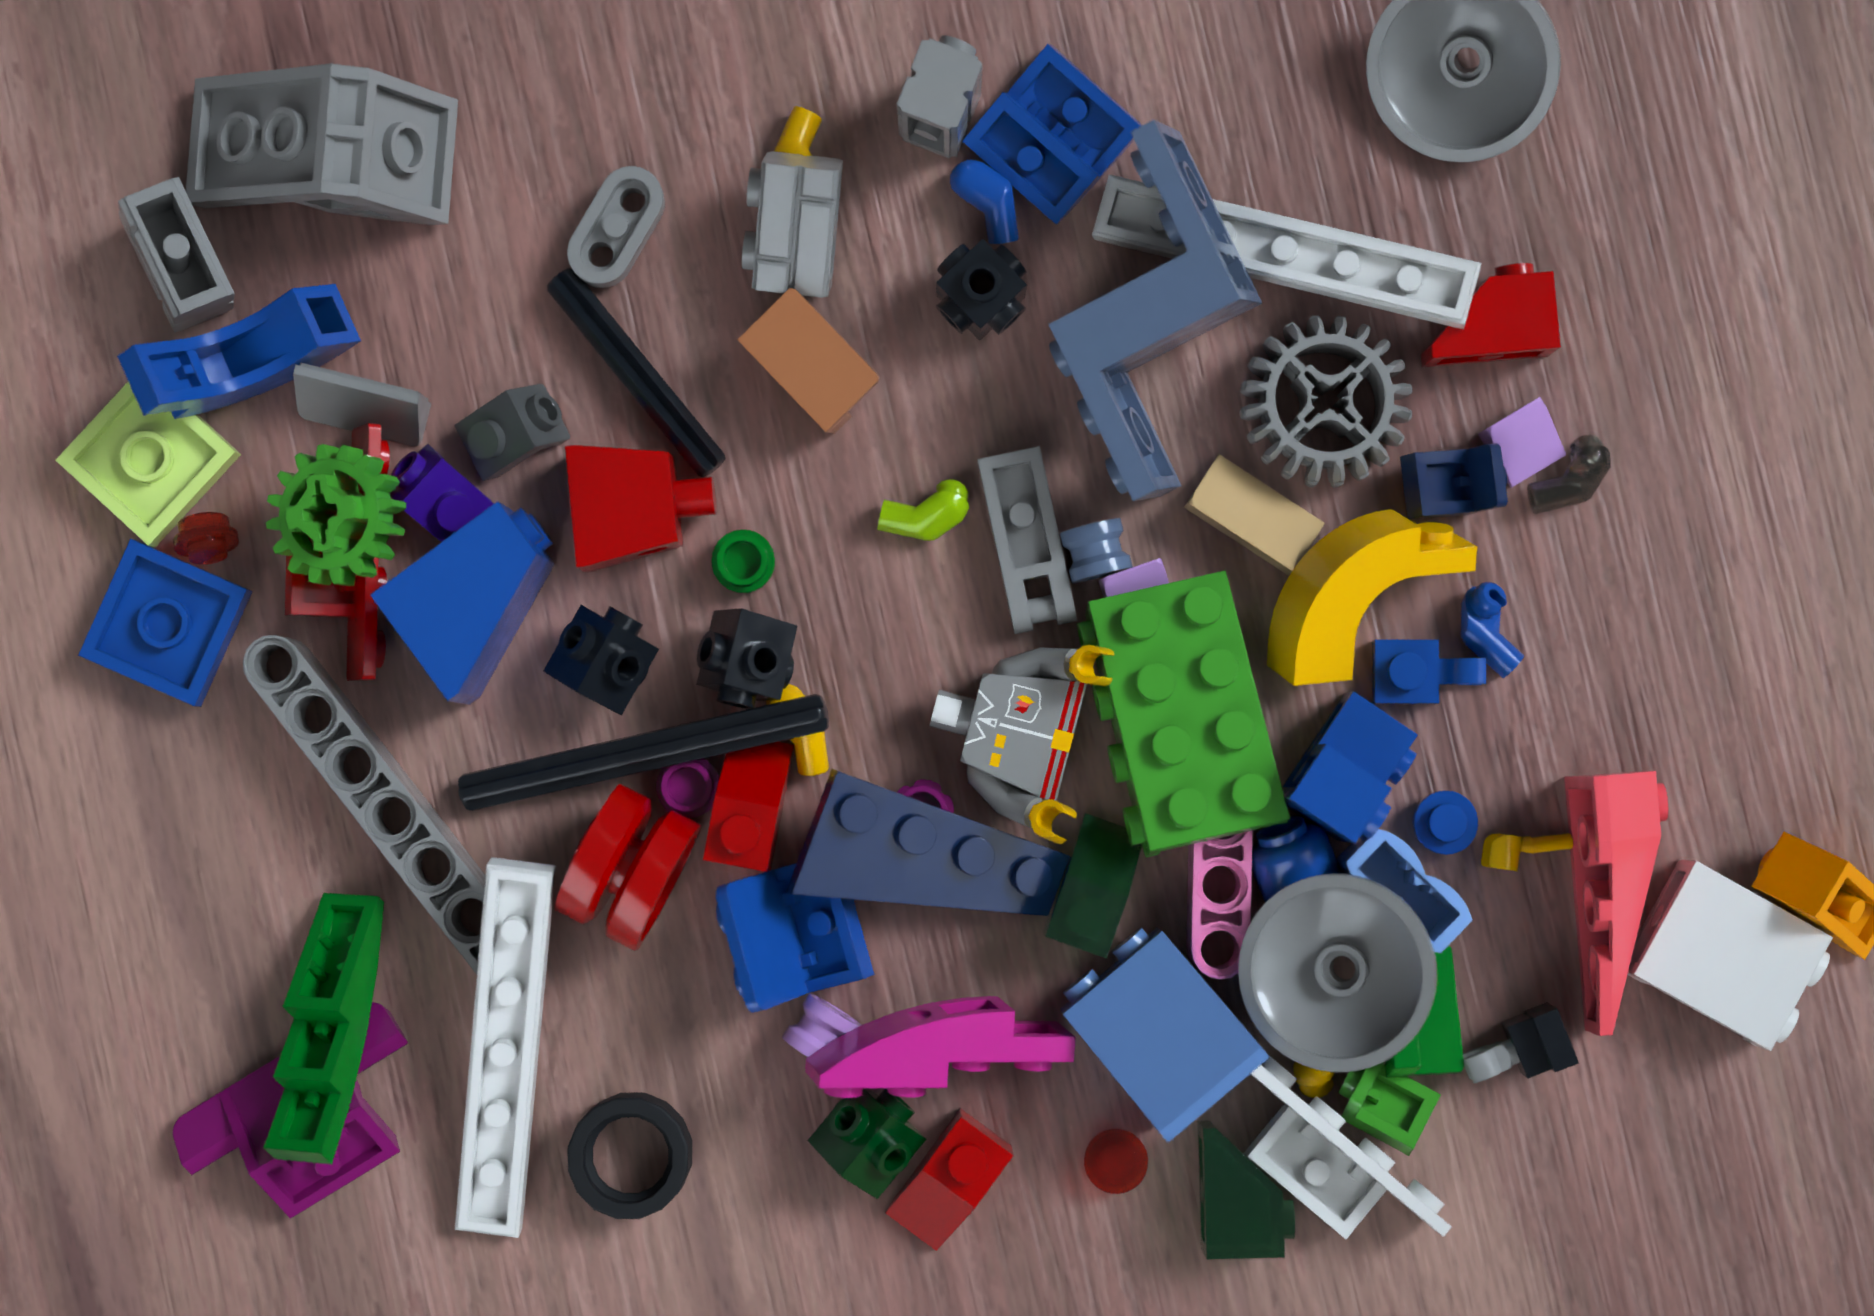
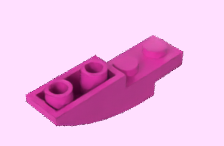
(916, 1044)

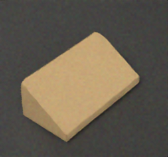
(1254, 515)

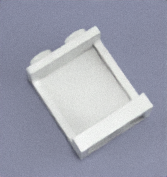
(1729, 954)

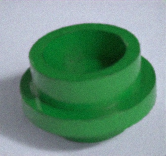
(743, 561)

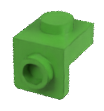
(1388, 1107)

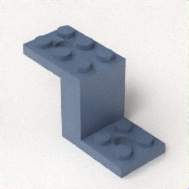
(1152, 315)

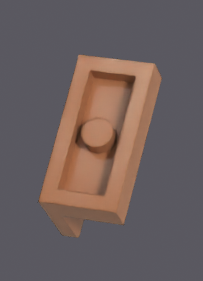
(810, 360)

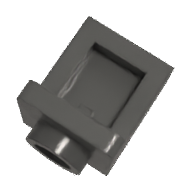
(512, 429)

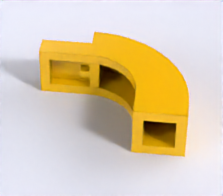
(1339, 579)

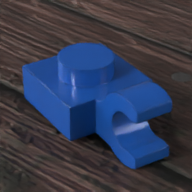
(1412, 671)

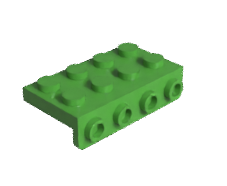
(1183, 714)

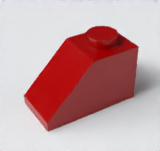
(1507, 320)
(749, 807)
(950, 1180)

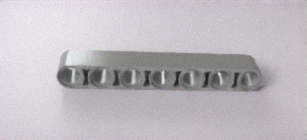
(368, 798)

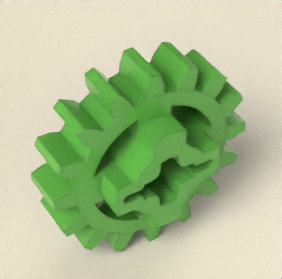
(361, 523)

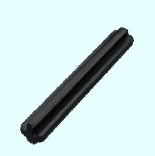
(636, 372)

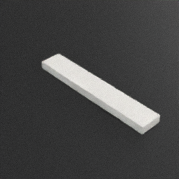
(1305, 255)
(505, 1046)

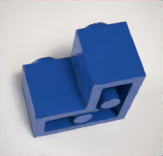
(1346, 770)

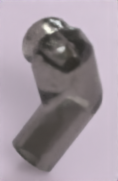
(1580, 481)

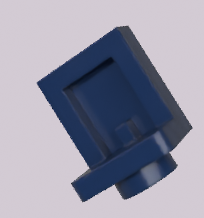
(1454, 481)

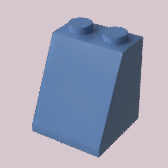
(1161, 1031)

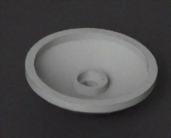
(1455, 109)
(1301, 1000)

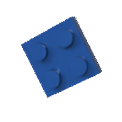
(165, 623)

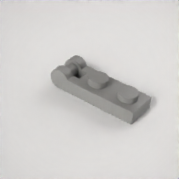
(1026, 537)

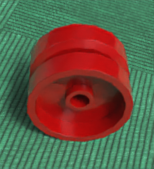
(620, 863)

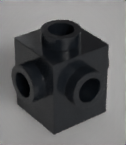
(976, 311)
(602, 657)
(746, 657)

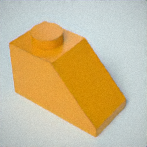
(1820, 891)

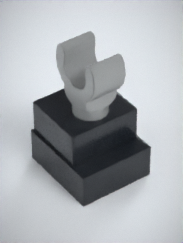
(1533, 1042)

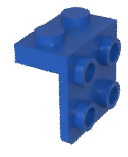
(788, 940)

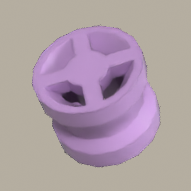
(818, 1026)

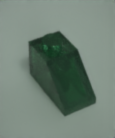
(1093, 887)
(1238, 1202)

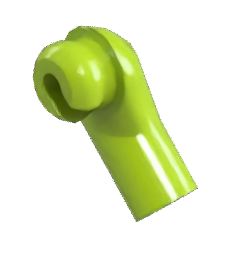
(931, 517)

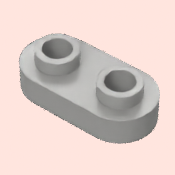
(613, 227)

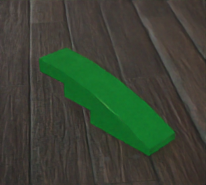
(329, 1028)

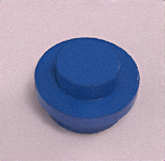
(1445, 822)

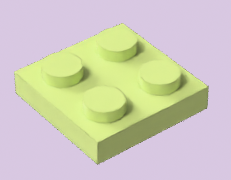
(147, 465)

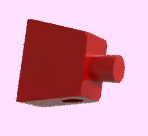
(629, 504)

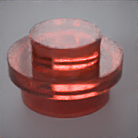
(205, 538)
(1115, 1161)

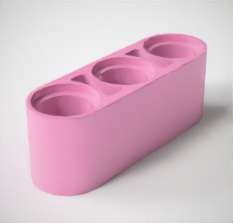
(1228, 915)

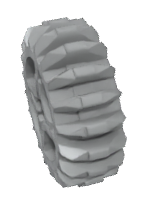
(1304, 379)

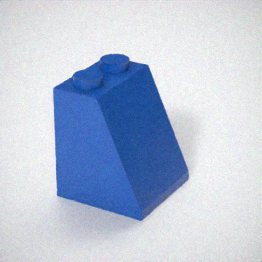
(469, 598)

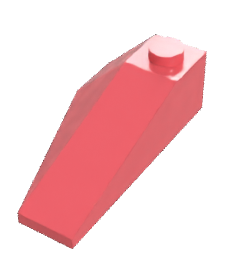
(1612, 862)

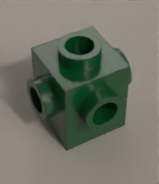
(868, 1139)

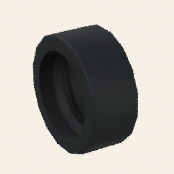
(595, 1190)

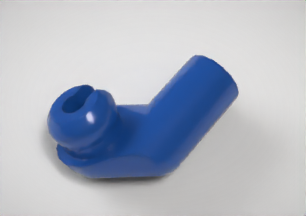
(991, 195)
(1482, 628)

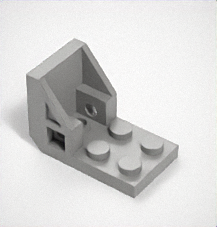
(325, 141)

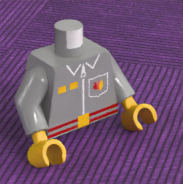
(1023, 730)

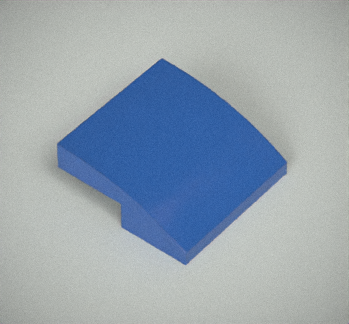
(1053, 134)

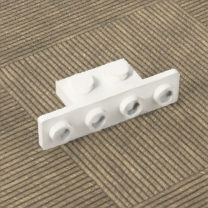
(1323, 1166)

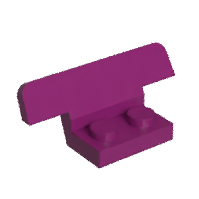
(245, 1113)

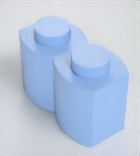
(1397, 867)

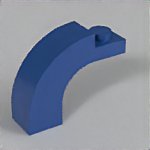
(242, 358)

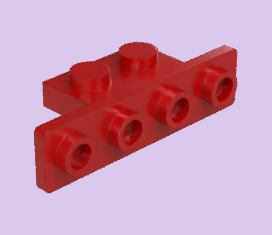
(303, 598)

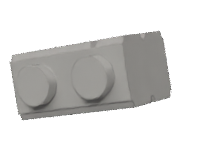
(940, 95)
(794, 223)
(176, 254)

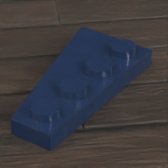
(908, 852)

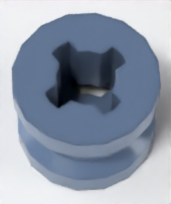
(1095, 550)

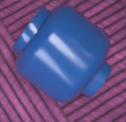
(1290, 854)

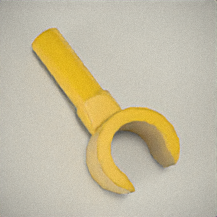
(1504, 850)

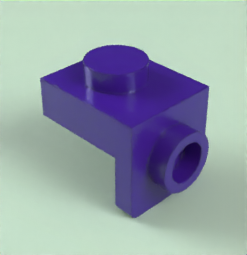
(437, 493)

